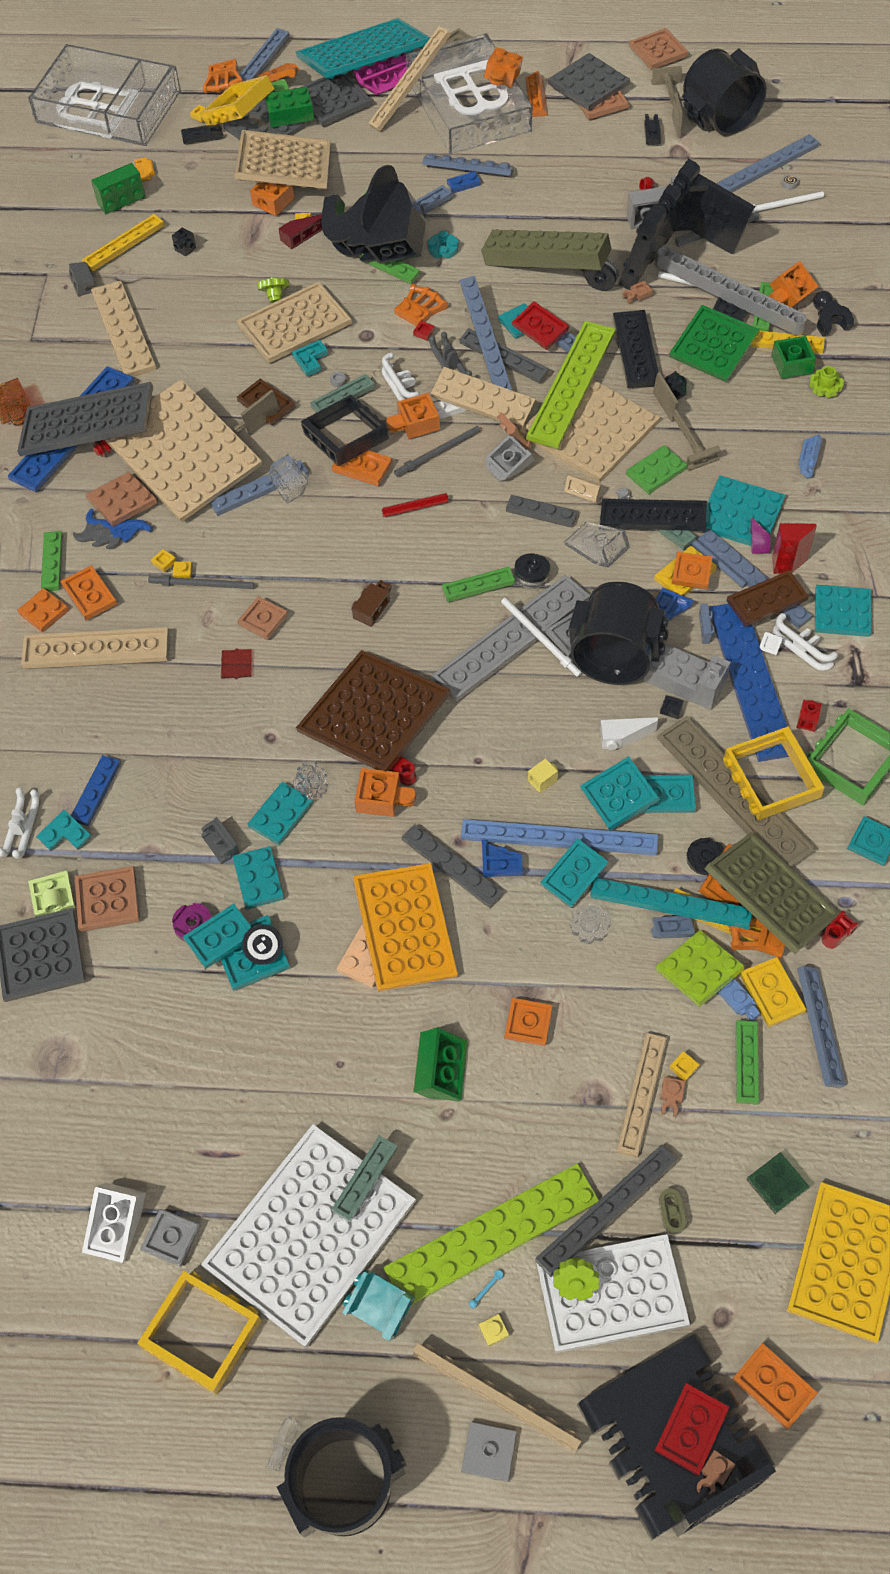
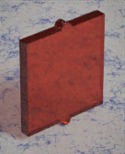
(236, 663)

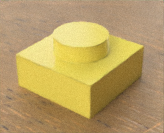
(493, 1330)

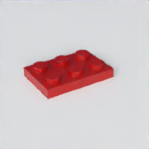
(540, 325)
(692, 1429)

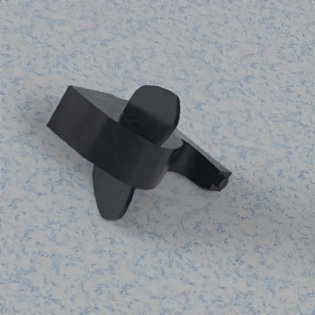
(380, 225)

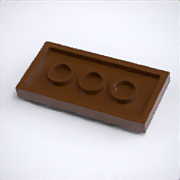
(767, 598)

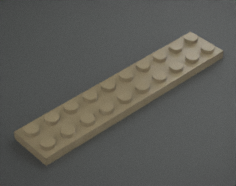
(706, 765)

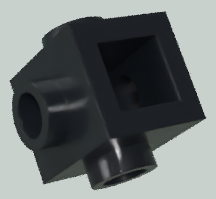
(183, 241)
(677, 384)

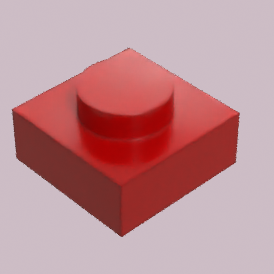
(423, 330)

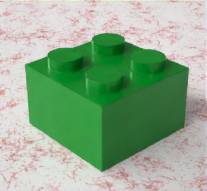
(793, 357)

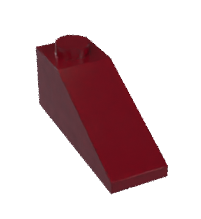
(300, 230)

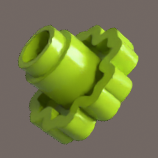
(274, 288)
(826, 382)
(576, 1279)

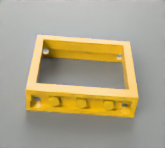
(237, 98)
(786, 738)
(215, 1384)

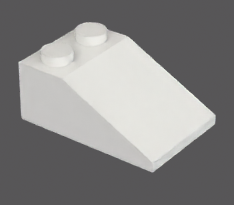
(113, 1221)

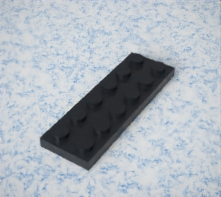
(635, 348)
(654, 514)

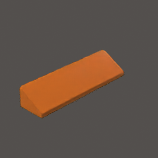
(536, 94)

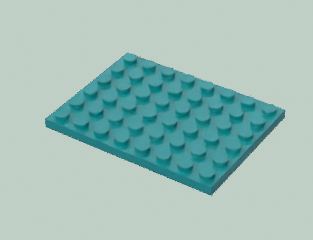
(362, 48)

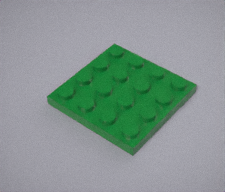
(714, 343)

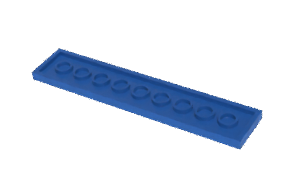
(38, 467)
(749, 678)

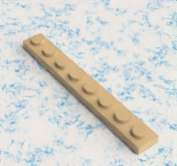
(409, 78)
(504, 1401)

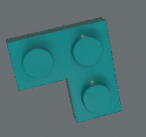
(307, 356)
(63, 827)

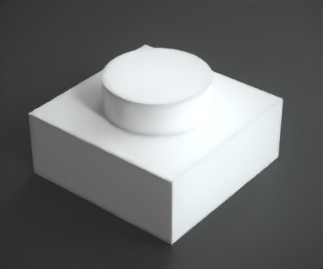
(771, 643)

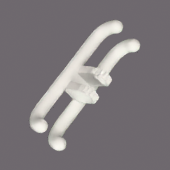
(397, 381)
(801, 646)
(20, 824)

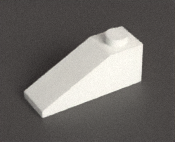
(621, 732)

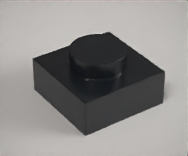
(671, 707)

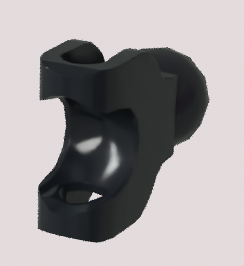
(831, 313)

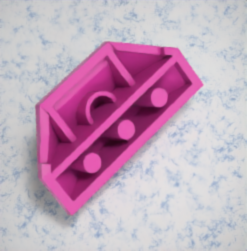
(382, 75)

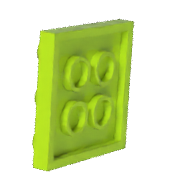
(699, 968)

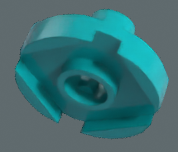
(443, 238)

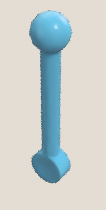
(498, 1275)

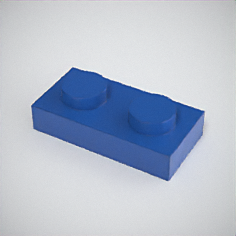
(463, 182)

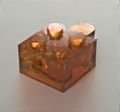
(13, 402)

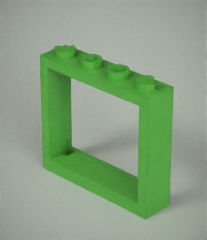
(869, 730)

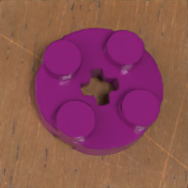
(186, 913)

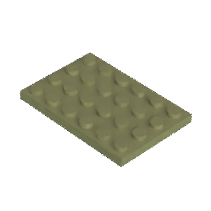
(772, 892)

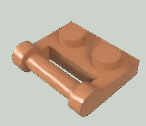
(513, 431)

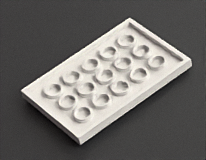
(634, 1297)

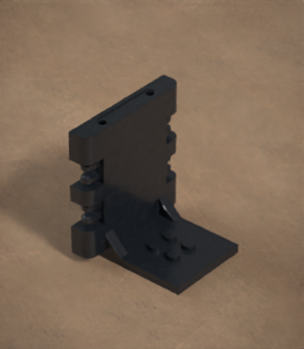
(686, 205)
(640, 1411)

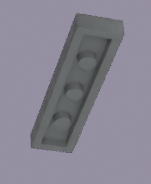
(541, 511)

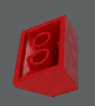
(792, 546)

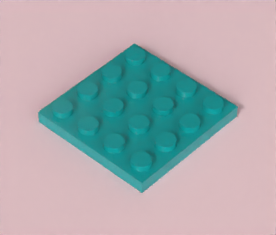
(735, 504)

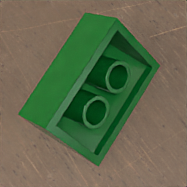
(440, 1065)

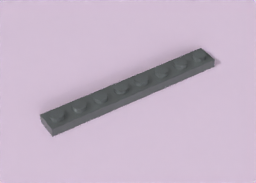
(606, 1210)

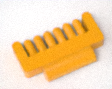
(145, 168)

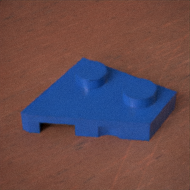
(673, 603)
(500, 861)

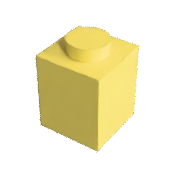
(543, 775)

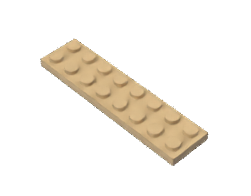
(123, 329)
(95, 648)

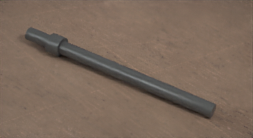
(410, 465)
(167, 580)

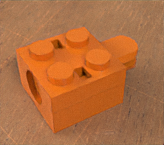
(503, 67)
(271, 197)
(793, 285)
(415, 416)
(380, 793)

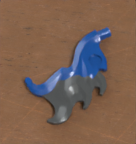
(104, 532)

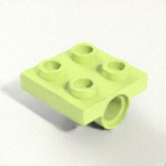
(51, 893)

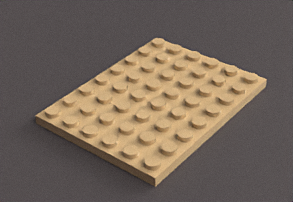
(185, 452)

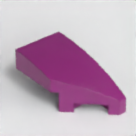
(759, 538)

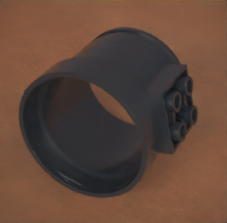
(724, 91)
(617, 633)
(314, 1440)

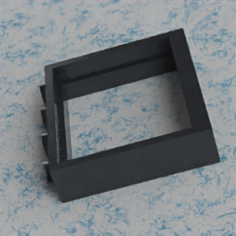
(312, 425)

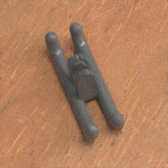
(449, 356)

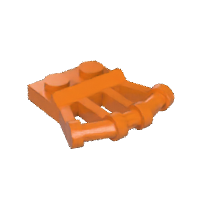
(284, 70)
(221, 71)
(413, 311)
(765, 940)

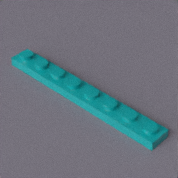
(671, 903)

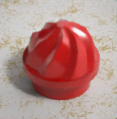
(646, 183)

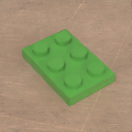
(656, 469)

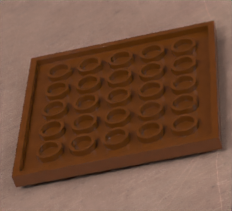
(373, 711)

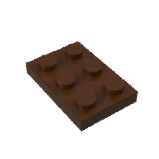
(257, 391)

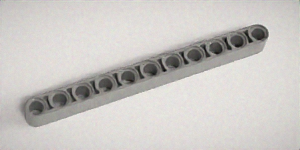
(731, 291)

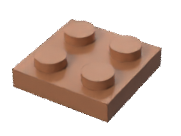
(262, 618)

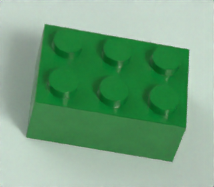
(289, 107)
(118, 188)

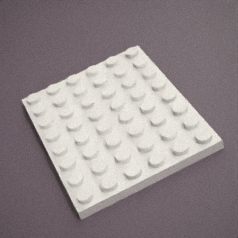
(290, 1248)

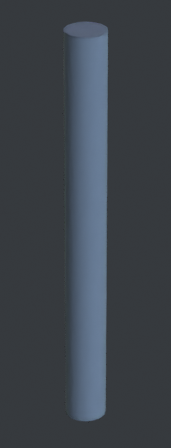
(728, 571)

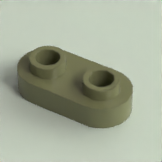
(673, 1211)

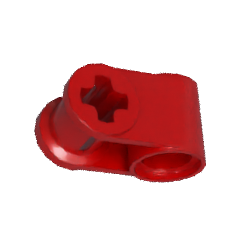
(406, 771)
(840, 927)

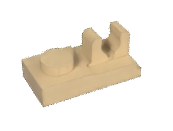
(582, 488)

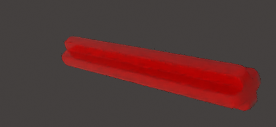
(415, 505)

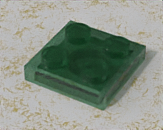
(778, 1183)

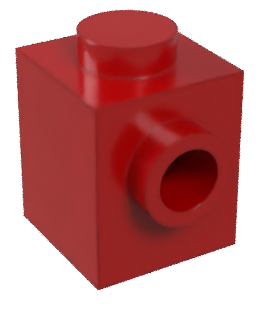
(809, 715)

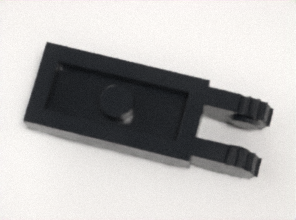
(652, 130)
(201, 133)

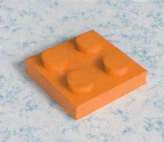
(692, 570)
(42, 610)
(528, 1022)

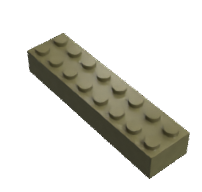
(546, 249)

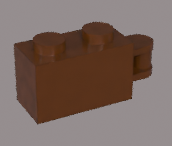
(371, 603)

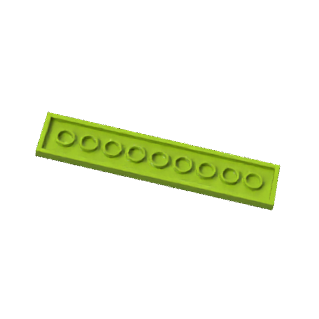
(570, 385)
(492, 1234)

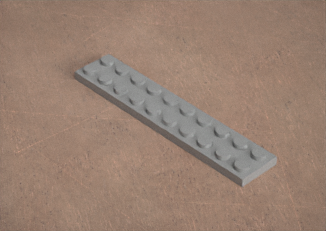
(509, 638)

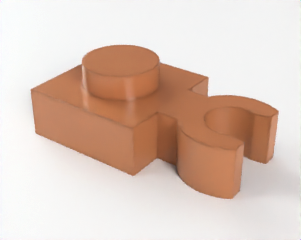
(639, 291)
(672, 1093)
(717, 1471)

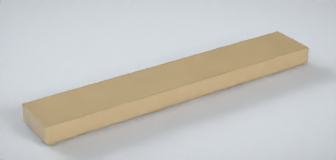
(641, 1095)

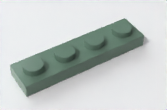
(355, 388)
(364, 1178)

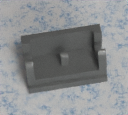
(80, 278)
(219, 840)

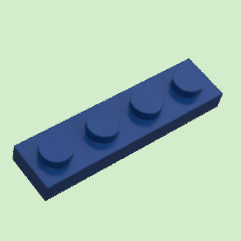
(95, 790)

